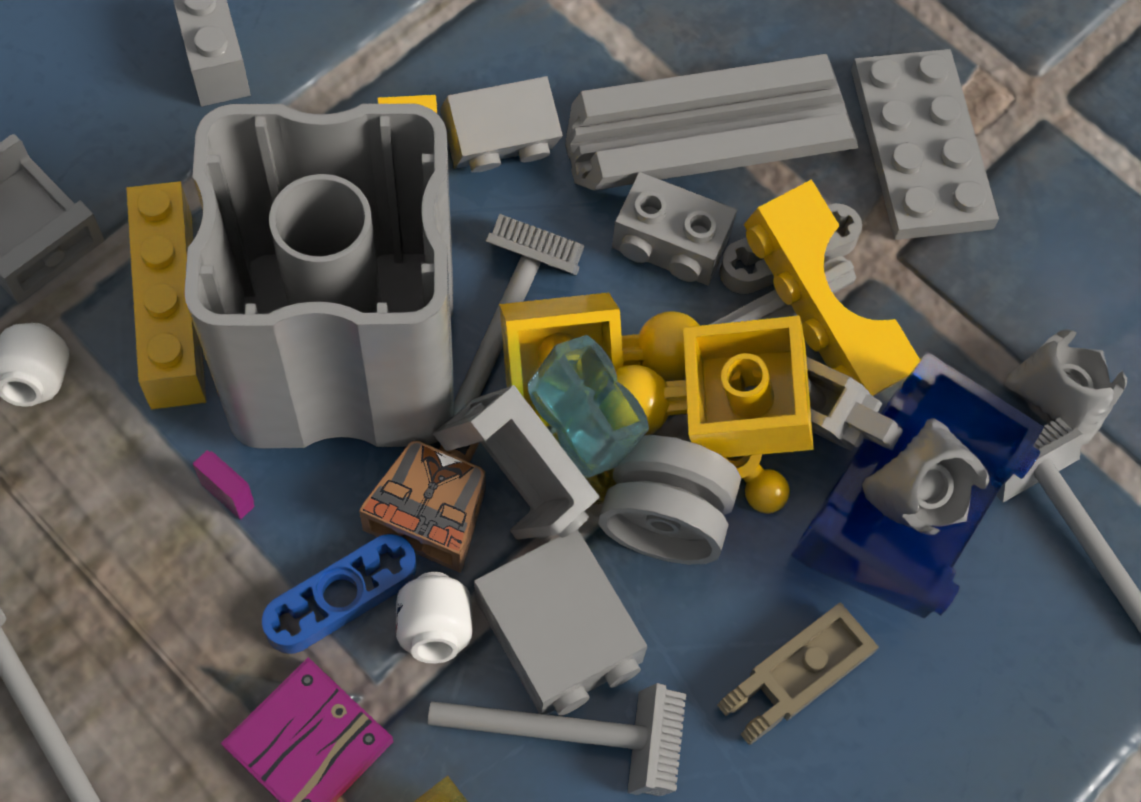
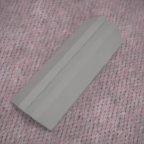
(707, 122)

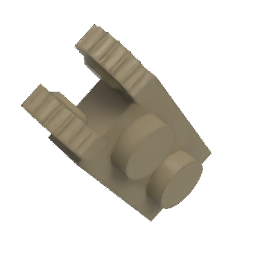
(802, 670)

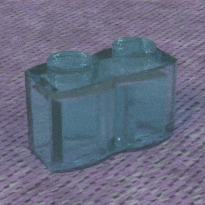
(587, 406)

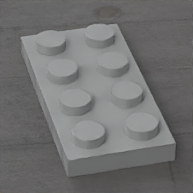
(923, 144)

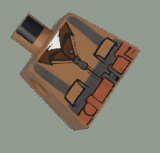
(429, 501)

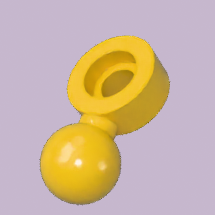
(765, 488)

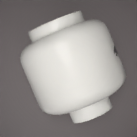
(31, 364)
(434, 617)

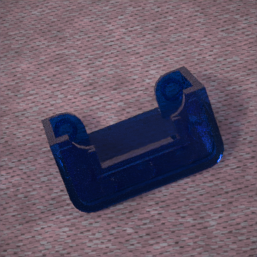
(886, 558)

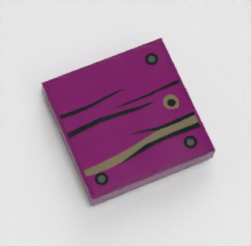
(307, 739)

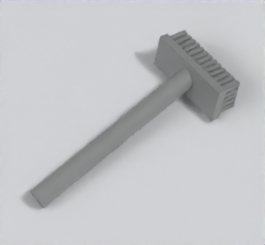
(535, 247)
(1060, 448)
(652, 738)

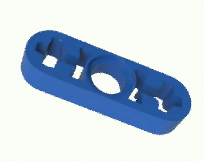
(345, 569)

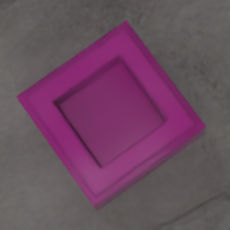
(224, 484)

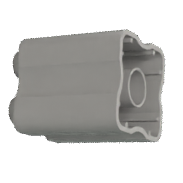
(324, 272)

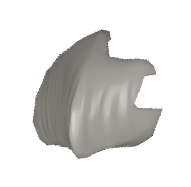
(1068, 383)
(927, 481)

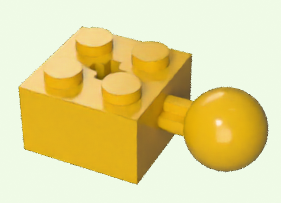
(536, 326)
(717, 369)

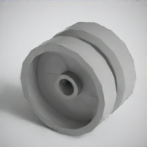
(671, 500)

